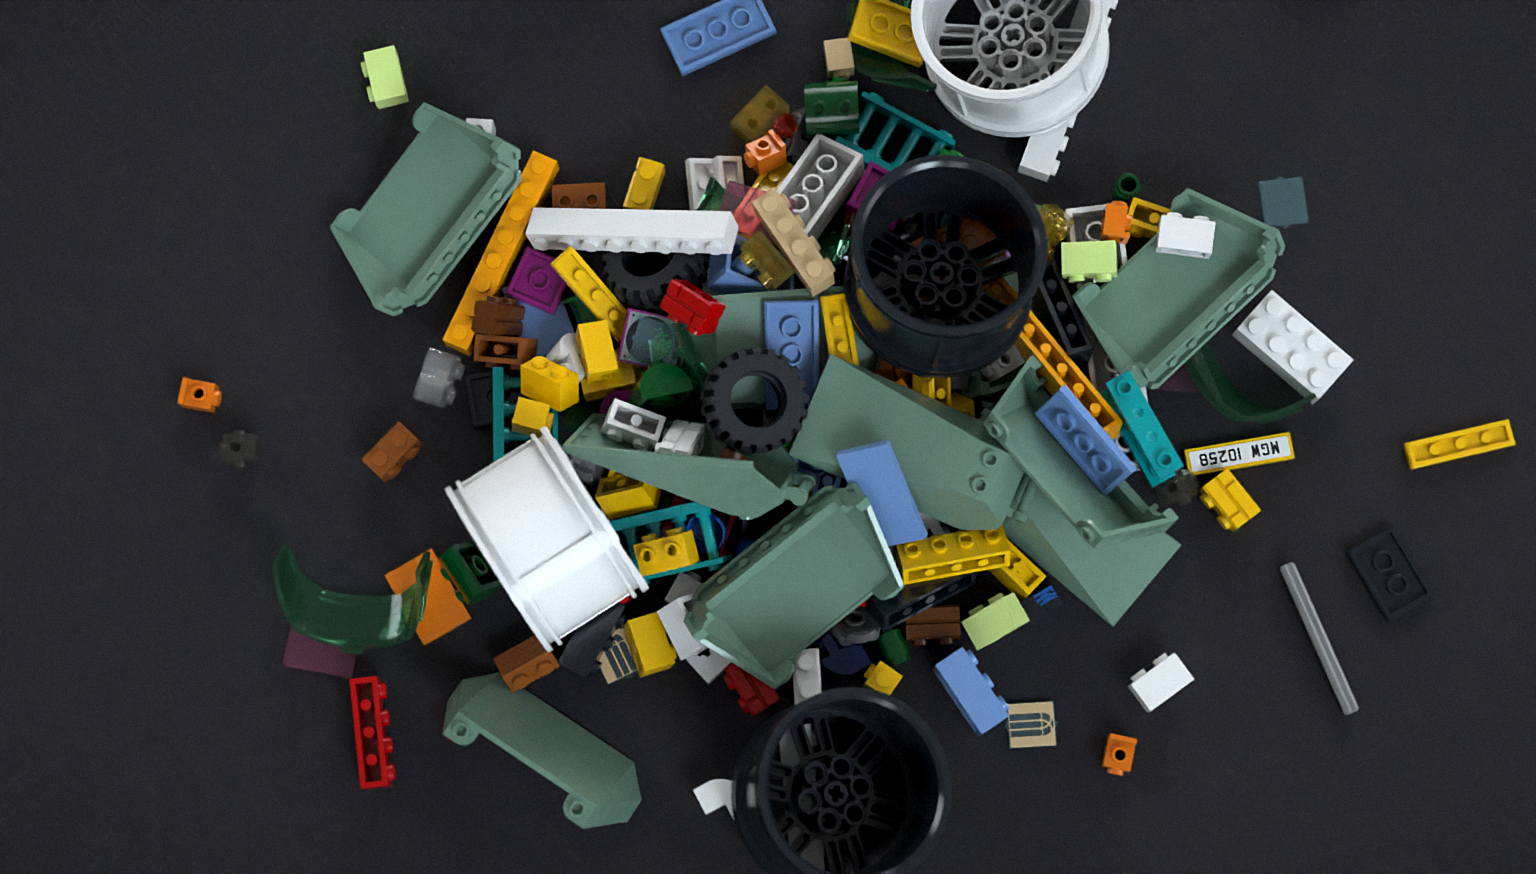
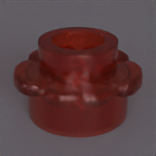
(785, 125)

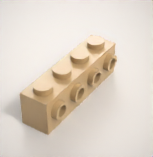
(793, 241)

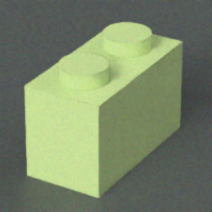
(385, 77)
(1089, 261)
(995, 620)

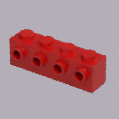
(371, 732)

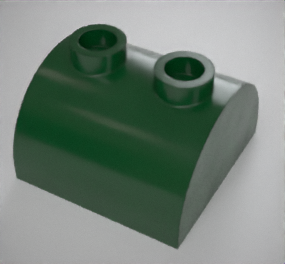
(832, 108)
(661, 387)
(469, 572)

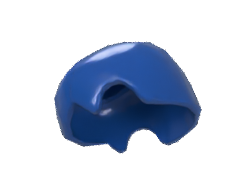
(718, 527)

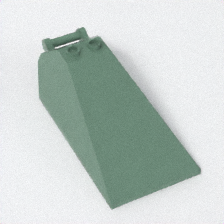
(944, 454)
(719, 483)
(1101, 577)

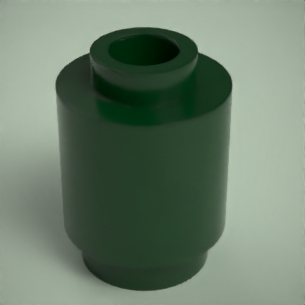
(1129, 182)
(893, 646)

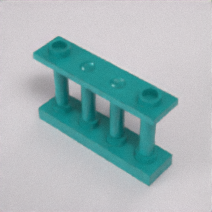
(874, 102)
(502, 409)
(1142, 430)
(677, 515)

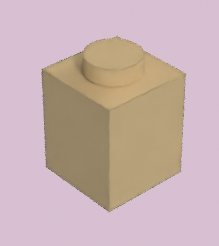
(838, 58)

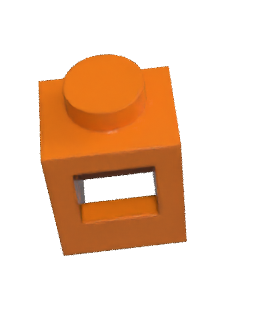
(765, 153)
(1115, 222)
(206, 403)
(1117, 742)

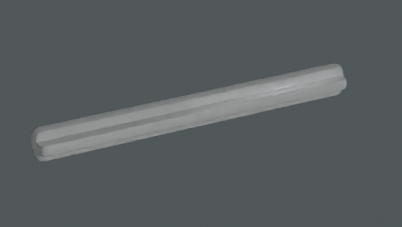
(1319, 638)

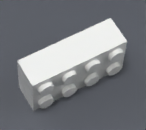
(822, 182)
(1292, 346)

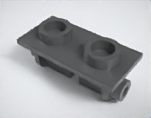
(795, 145)

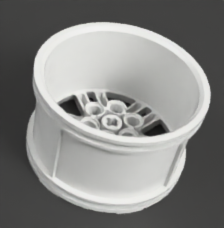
(1029, 107)
(546, 538)

